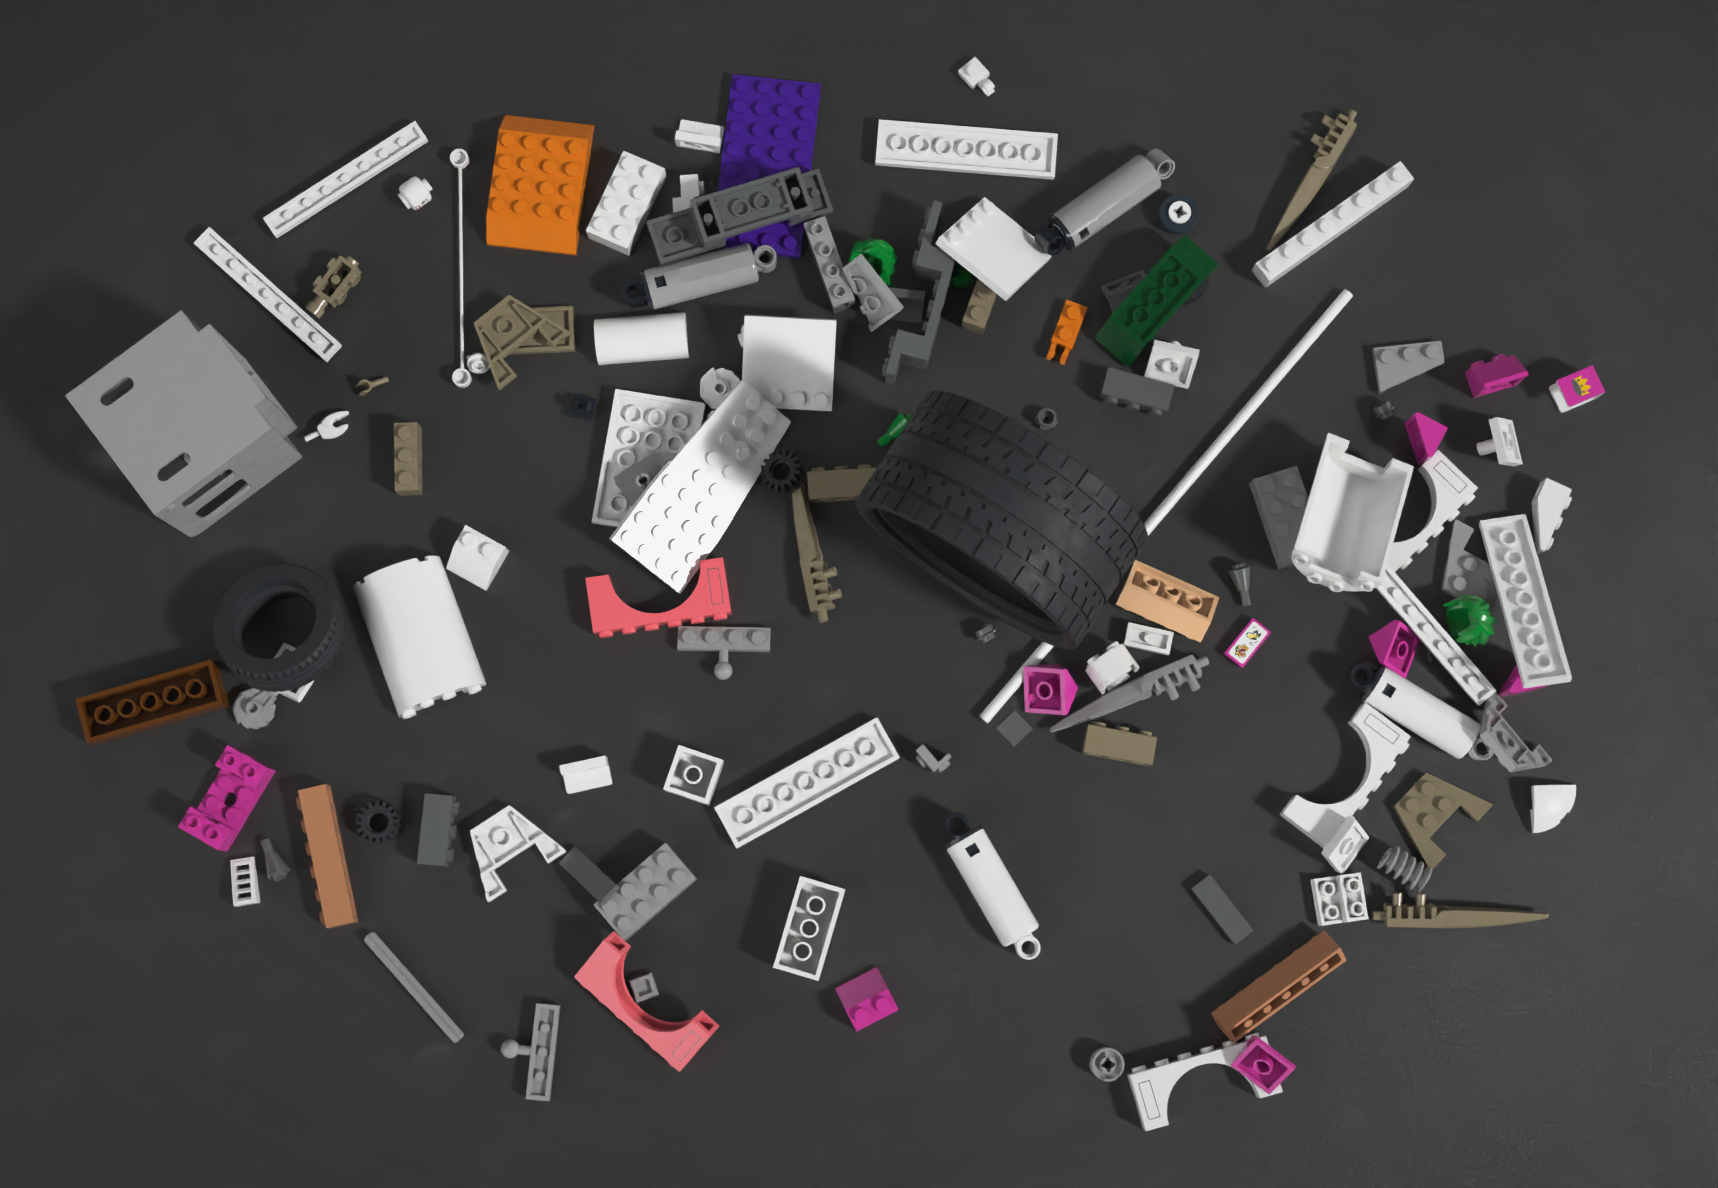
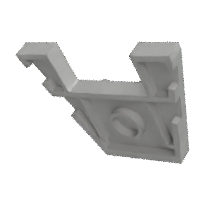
(1465, 572)
(1504, 741)

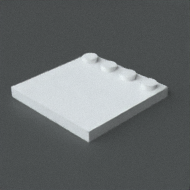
(994, 248)
(790, 360)

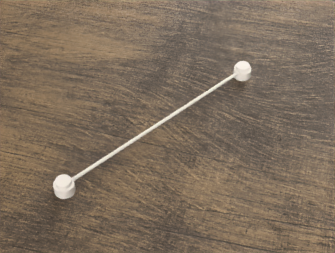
(461, 376)

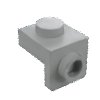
(925, 759)

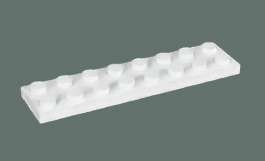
(966, 149)
(1525, 601)
(806, 783)

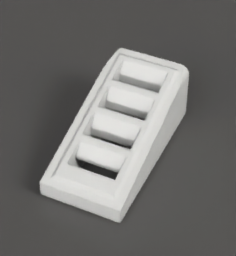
(253, 880)

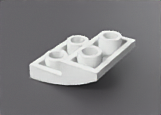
(1339, 899)

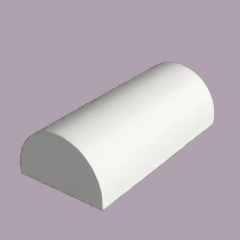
(641, 338)

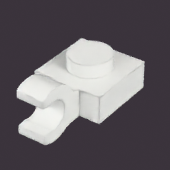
(976, 75)

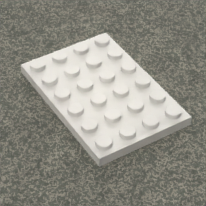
(637, 428)

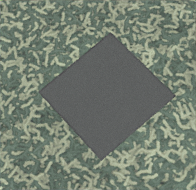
(1014, 728)

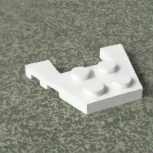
(504, 838)

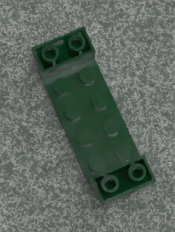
(1155, 300)

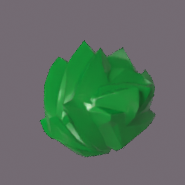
(879, 256)
(1470, 620)

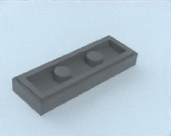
(589, 875)
(1222, 909)

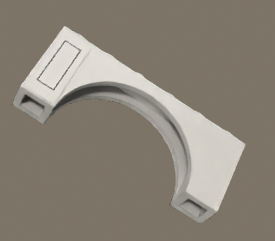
(1448, 492)
(1382, 744)
(1153, 1084)

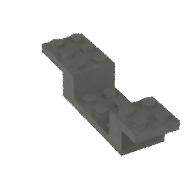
(738, 211)
(935, 266)

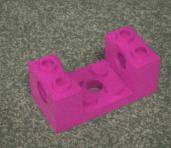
(215, 820)

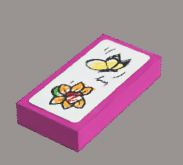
(1247, 643)

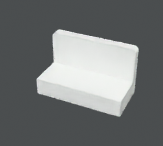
(700, 136)
(586, 774)

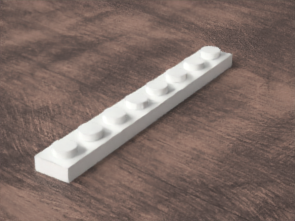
(345, 179)
(268, 294)
(1435, 638)

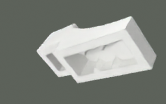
(690, 189)

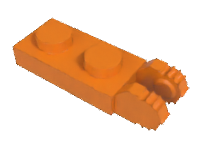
(1067, 329)

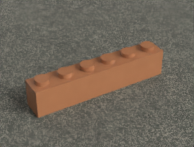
(327, 856)
(1278, 986)

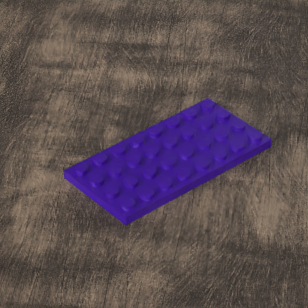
(765, 134)

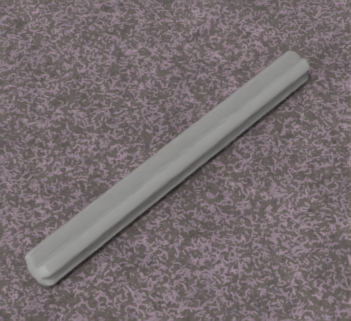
(413, 987)

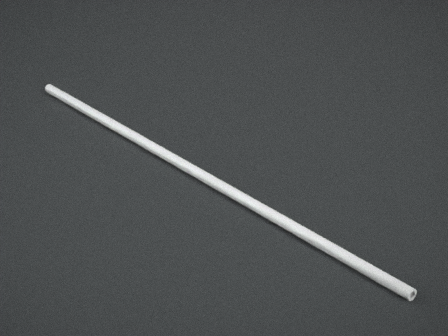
(1196, 470)

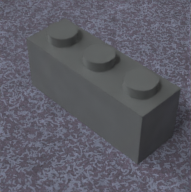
(1136, 392)
(437, 830)

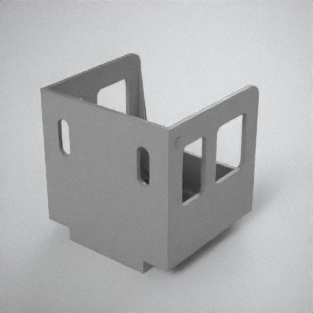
(190, 399)

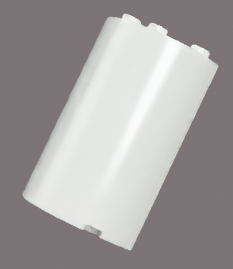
(1350, 519)
(418, 634)

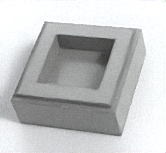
(644, 987)

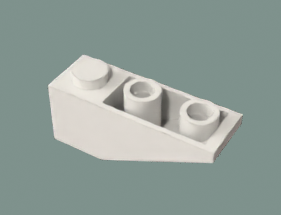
(1546, 512)

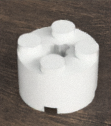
(1111, 668)

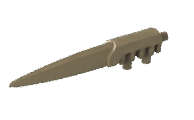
(1326, 157)
(811, 558)
(1430, 916)

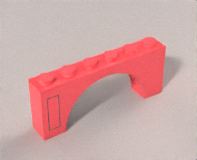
(612, 615)
(605, 980)

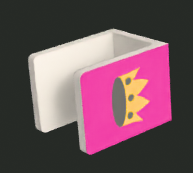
(1576, 389)

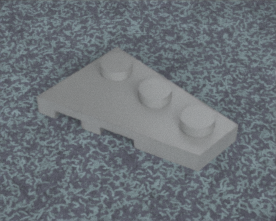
(875, 296)
(1403, 362)

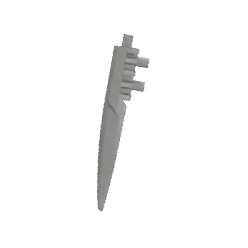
(1139, 689)

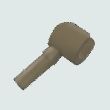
(371, 384)

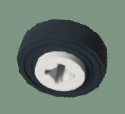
(1174, 221)

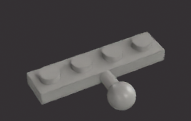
(723, 640)
(541, 1051)

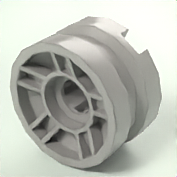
(1099, 1057)

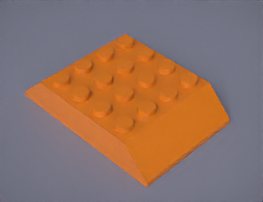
(538, 185)

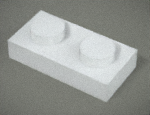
(1148, 638)

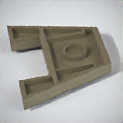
(507, 328)
(1428, 807)

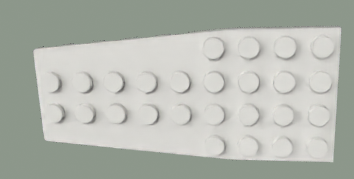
(701, 488)

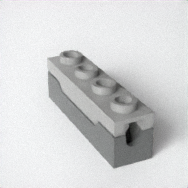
(829, 264)

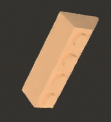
(1168, 601)

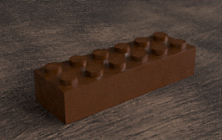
(152, 702)

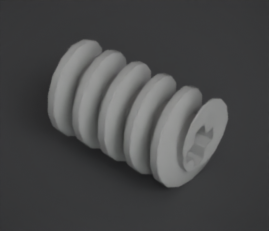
(1406, 868)

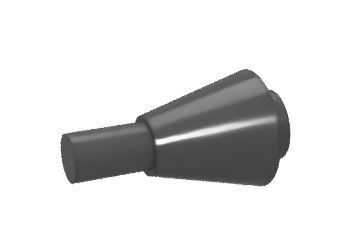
(1241, 578)
(275, 866)

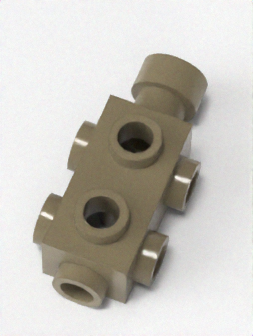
(334, 281)

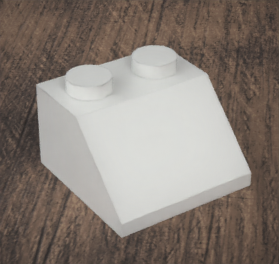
(476, 557)

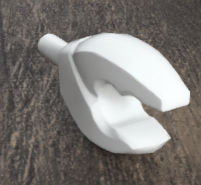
(326, 426)

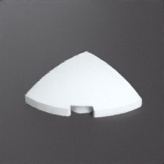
(1550, 805)

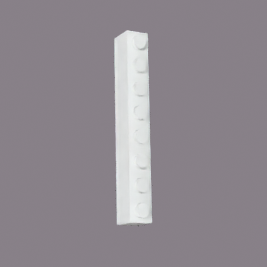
(1332, 224)

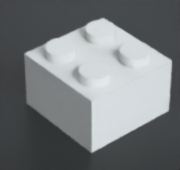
(693, 775)

